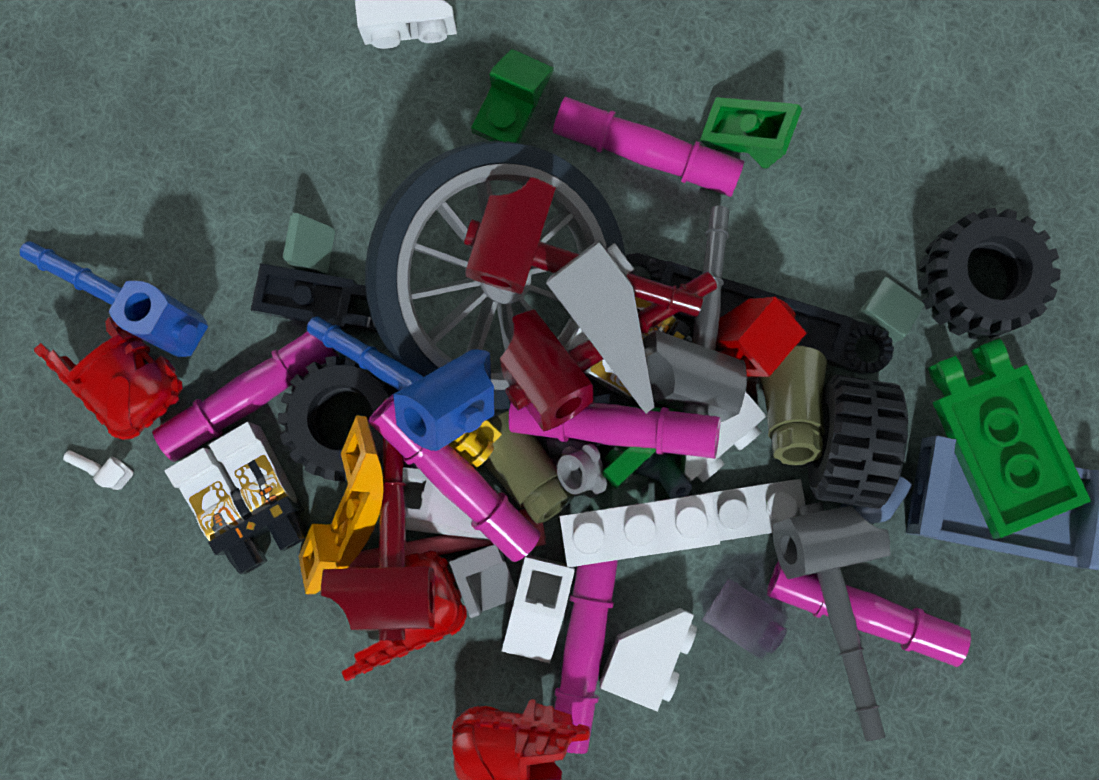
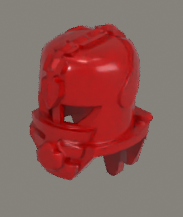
(118, 382)
(449, 619)
(513, 744)

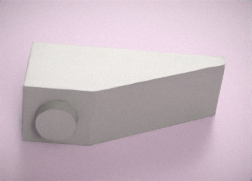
(604, 307)

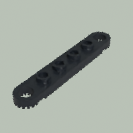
(825, 330)

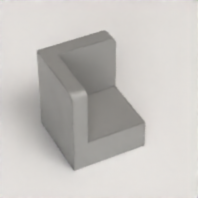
(483, 579)

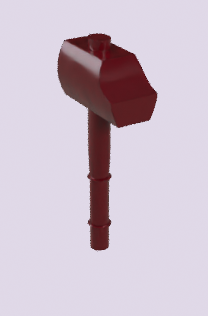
(509, 244)
(553, 380)
(392, 595)

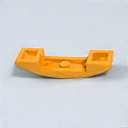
(342, 540)

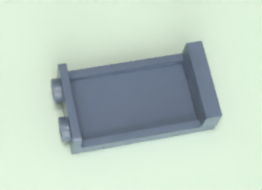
(948, 512)

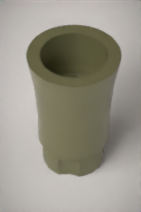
(796, 406)
(526, 472)

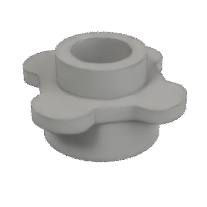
(581, 470)

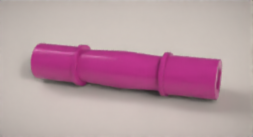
(648, 146)
(239, 397)
(631, 427)
(463, 487)
(879, 618)
(585, 645)

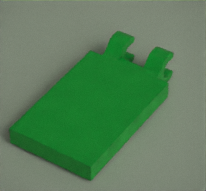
(1006, 441)

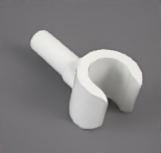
(112, 474)

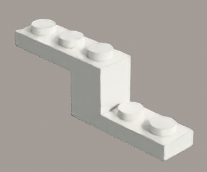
(678, 522)

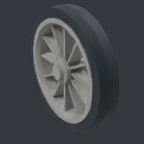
(425, 192)

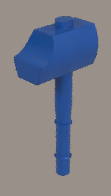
(135, 306)
(427, 408)

